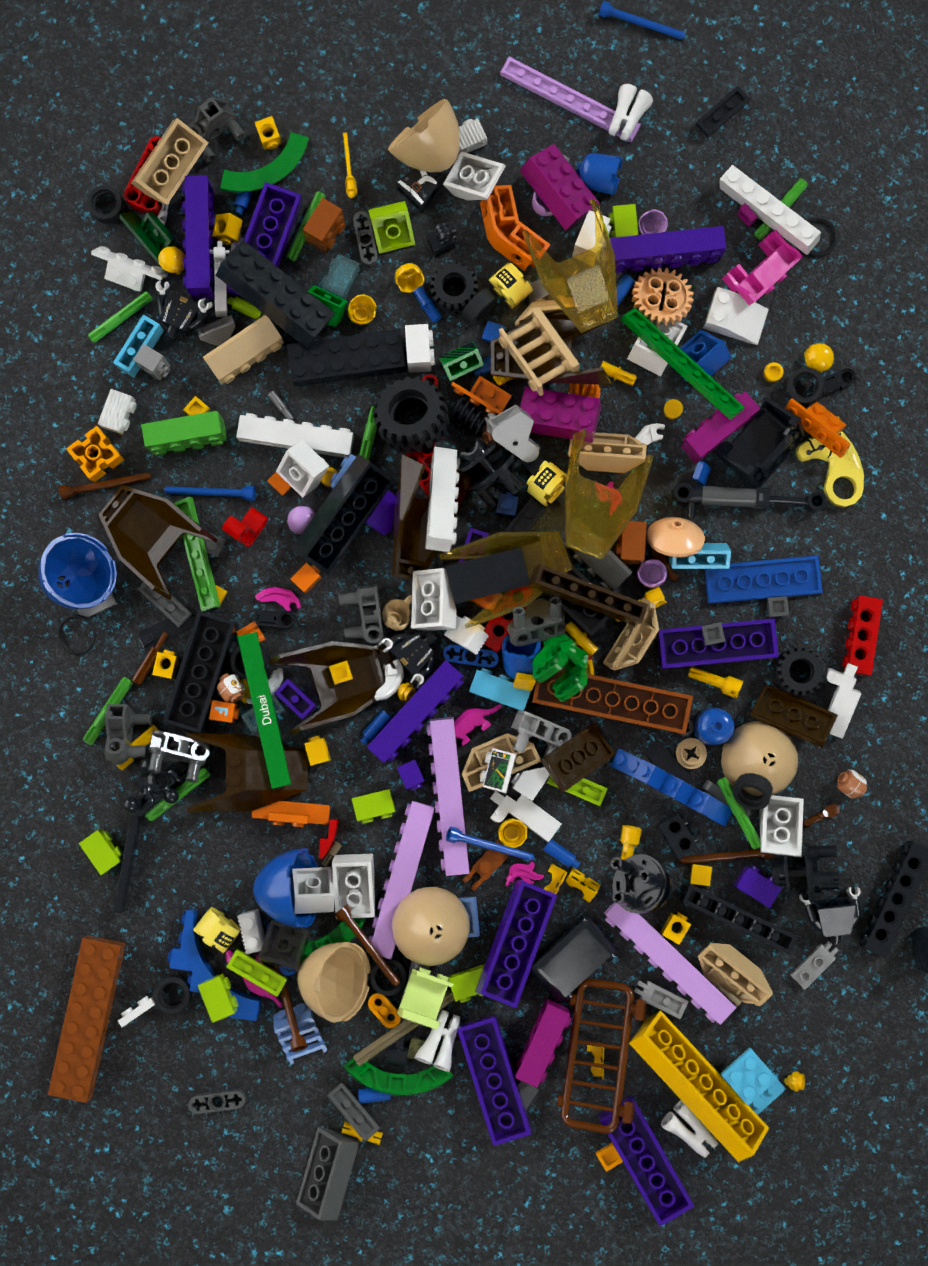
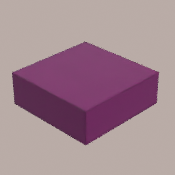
(747, 215)

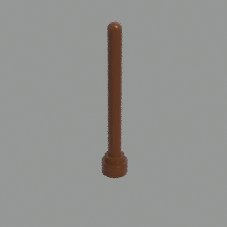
(67, 492)
(725, 856)
(345, 915)
(297, 1042)

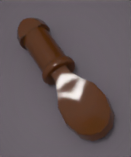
(670, 572)
(829, 812)

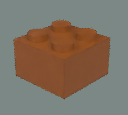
(324, 225)
(632, 543)

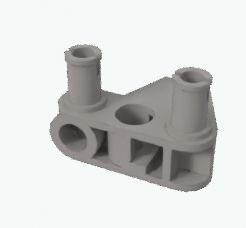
(512, 432)
(532, 725)

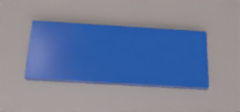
(764, 580)

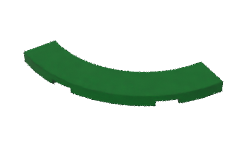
(272, 173)
(341, 933)
(397, 1083)

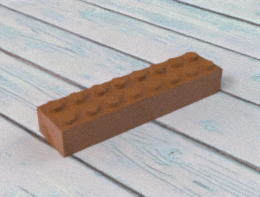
(621, 702)
(86, 1018)

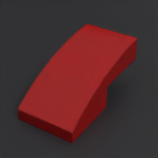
(326, 843)

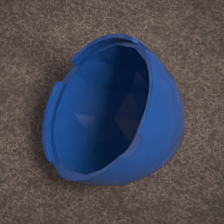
(81, 563)
(275, 887)

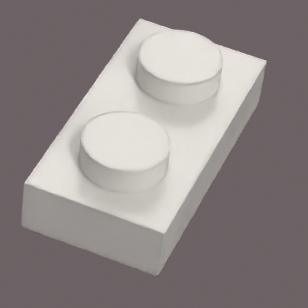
(130, 1014)

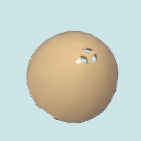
(431, 142)
(746, 750)
(424, 910)
(335, 980)

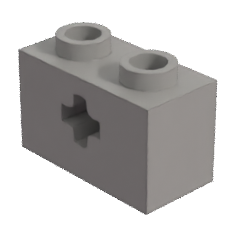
(152, 362)

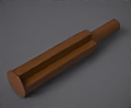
(149, 660)

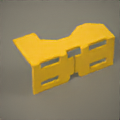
(557, 877)
(588, 893)
(598, 1052)

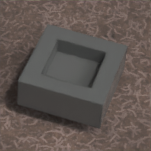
(214, 548)
(777, 606)
(713, 634)

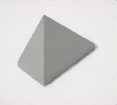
(217, 331)

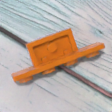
(487, 394)
(821, 425)
(294, 812)

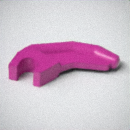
(280, 595)

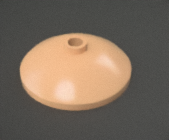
(675, 537)

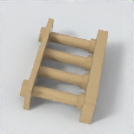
(548, 335)

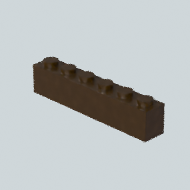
(587, 595)

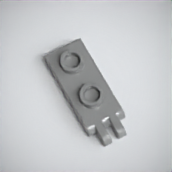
(814, 965)
(662, 998)

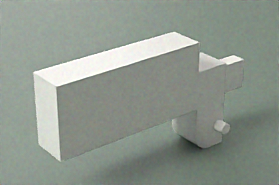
(220, 287)
(844, 698)
(527, 812)

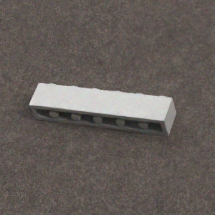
(770, 209)
(287, 433)
(442, 499)

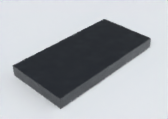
(488, 575)

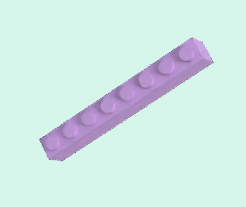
(449, 793)
(402, 875)
(672, 962)

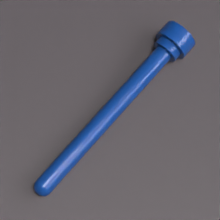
(608, 10)
(246, 493)
(454, 835)

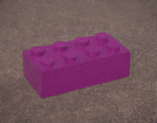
(558, 186)
(561, 413)
(716, 430)
(541, 1043)

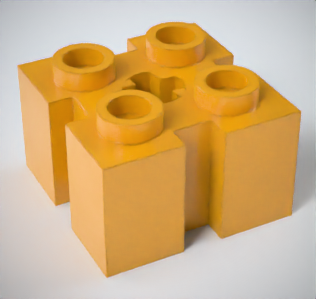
(84, 452)

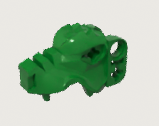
(558, 654)

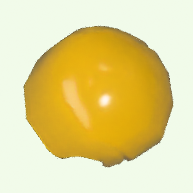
(171, 260)
(409, 277)
(362, 310)
(819, 357)
(512, 833)

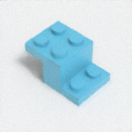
(753, 1081)

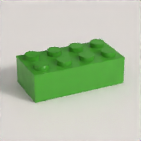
(184, 433)

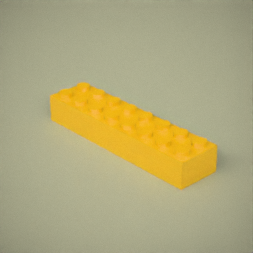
(699, 1086)

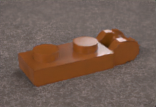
(486, 866)

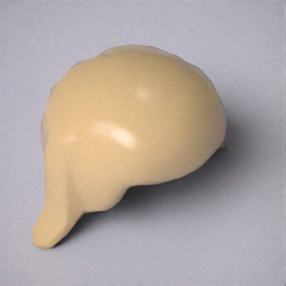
(397, 613)

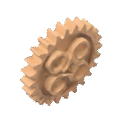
(679, 299)

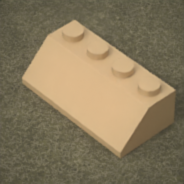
(169, 162)
(244, 349)

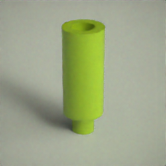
(244, 307)

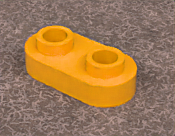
(383, 1010)

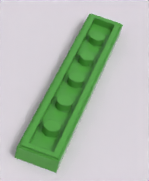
(199, 562)

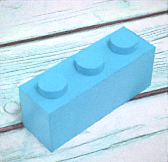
(146, 333)
(709, 557)
(498, 689)

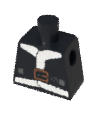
(419, 187)

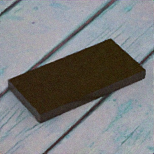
(794, 715)
(577, 757)

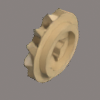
(700, 752)

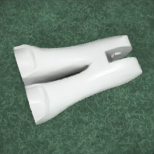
(620, 119)
(428, 1049)
(694, 1140)

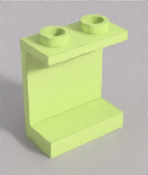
(423, 997)

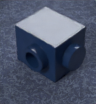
(507, 505)

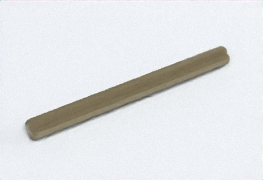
(393, 1035)

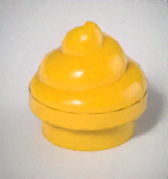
(406, 692)
(795, 1081)

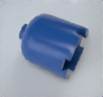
(600, 172)
(518, 658)
(713, 726)

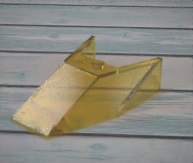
(584, 283)
(596, 511)
(537, 549)

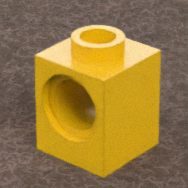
(265, 126)
(227, 228)
(171, 671)
(317, 750)
(677, 936)

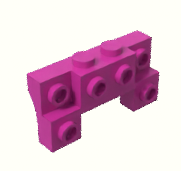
(771, 270)

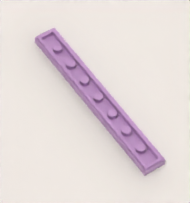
(561, 95)

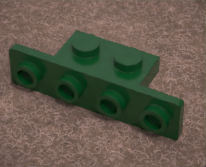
(148, 232)

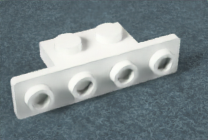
(127, 271)

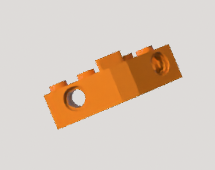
(504, 227)

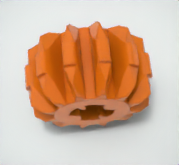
(585, 390)

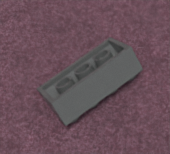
(609, 570)
(327, 1174)

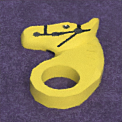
(847, 467)

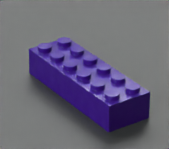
(272, 223)
(199, 240)
(669, 249)
(742, 643)
(416, 710)
(516, 943)
(494, 1080)
(649, 1166)

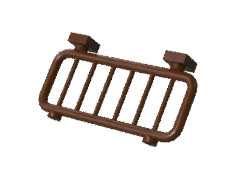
(625, 1111)

